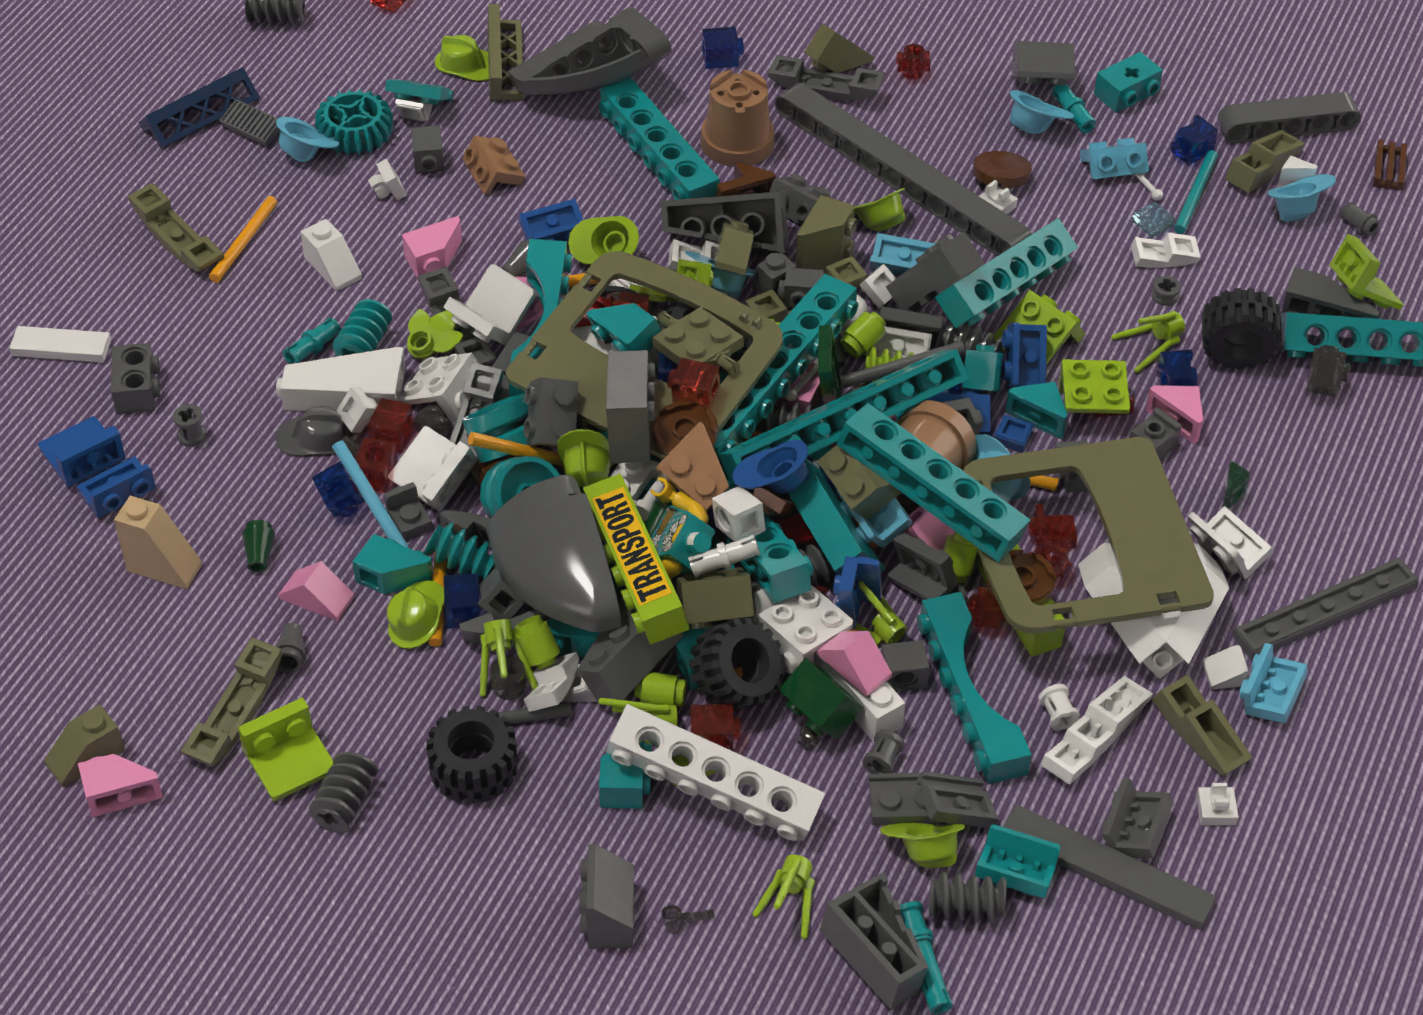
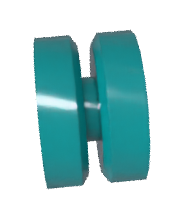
(500, 422)
(511, 477)

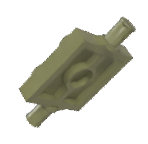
(698, 338)

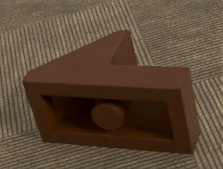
(747, 181)

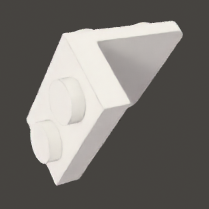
(494, 306)
(440, 381)
(1231, 541)
(804, 625)

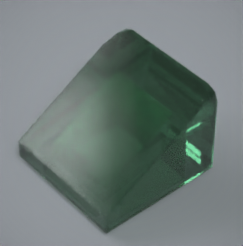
(1235, 484)

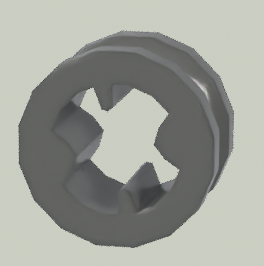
(1166, 283)

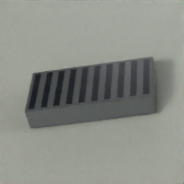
(250, 123)

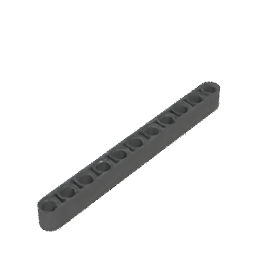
(901, 169)

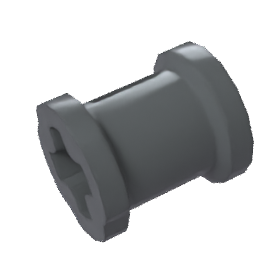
(184, 420)
(883, 752)

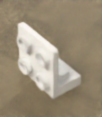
(434, 467)

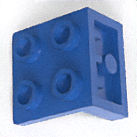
(83, 450)

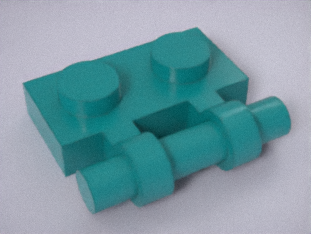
(412, 89)

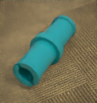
(1076, 106)
(311, 341)

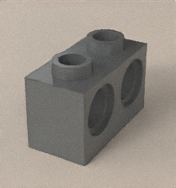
(134, 378)

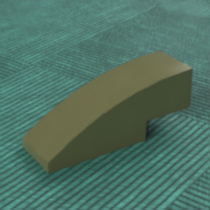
(1263, 160)
(1201, 725)

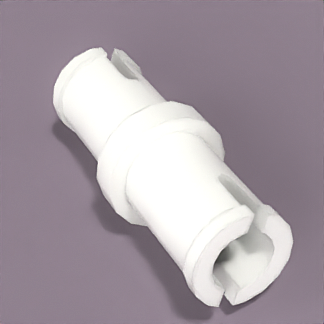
(724, 555)

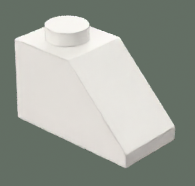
(330, 255)

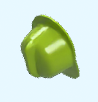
(462, 58)
(883, 213)
(602, 235)
(585, 456)
(415, 614)
(927, 843)

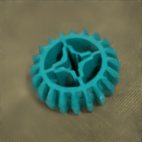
(355, 121)

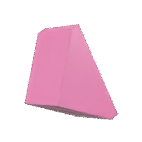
(1182, 405)
(318, 591)
(857, 660)

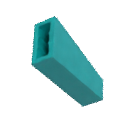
(829, 521)

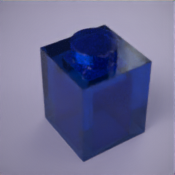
(721, 47)
(461, 599)

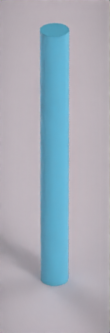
(368, 493)

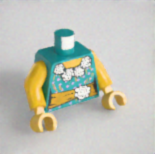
(680, 531)

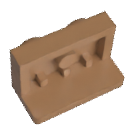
(492, 162)

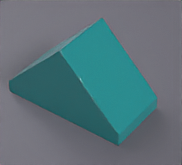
(1039, 405)

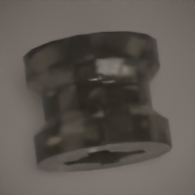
(434, 419)
(511, 686)

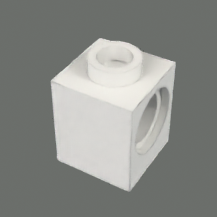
(738, 514)

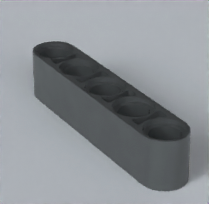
(1293, 115)

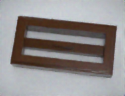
(1391, 150)

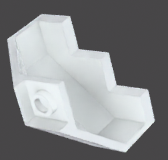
(1156, 640)

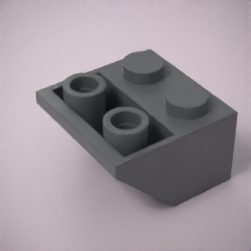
(1043, 60)
(606, 899)

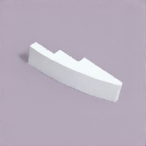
(1096, 730)

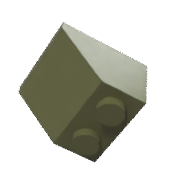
(826, 234)
(858, 485)
(715, 596)

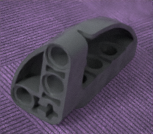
(594, 56)
(554, 555)

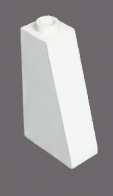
(329, 379)

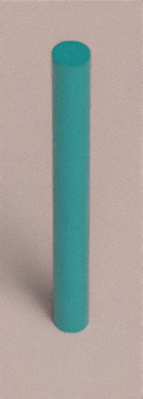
(1195, 192)

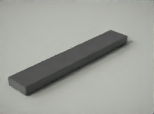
(1326, 607)
(1118, 870)

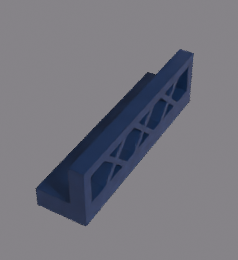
(192, 101)

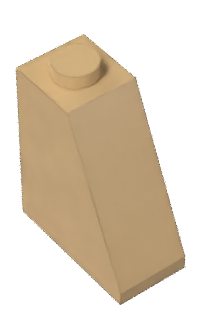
(154, 544)

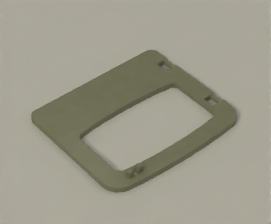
(575, 360)
(1142, 525)

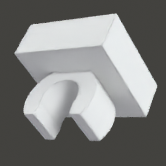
(387, 182)
(999, 197)
(876, 285)
(356, 409)
(1217, 805)

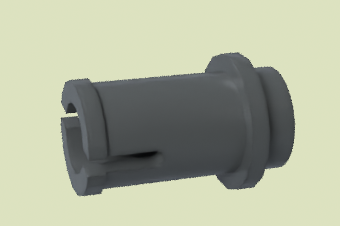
(1359, 218)

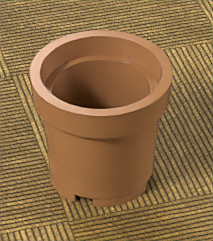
(737, 120)
(941, 430)

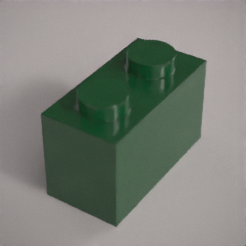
(821, 699)

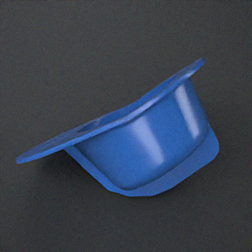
(776, 468)

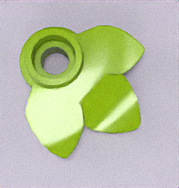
(435, 331)

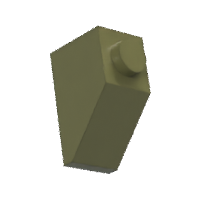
(835, 51)
(734, 247)
(81, 740)

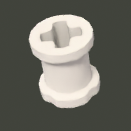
(1059, 707)

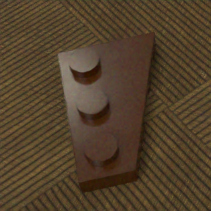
(774, 503)

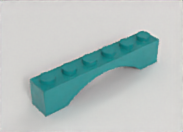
(546, 270)
(996, 742)

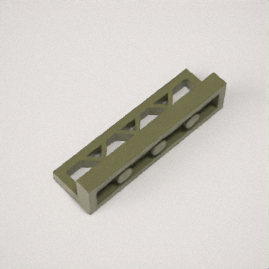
(498, 59)

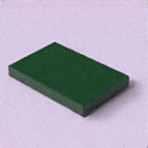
(828, 366)

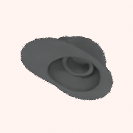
(312, 432)

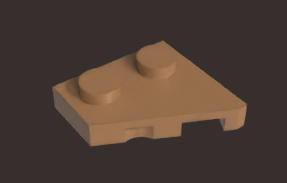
(695, 468)

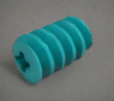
(363, 328)
(460, 551)

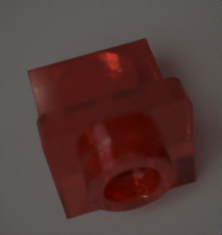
(1053, 526)

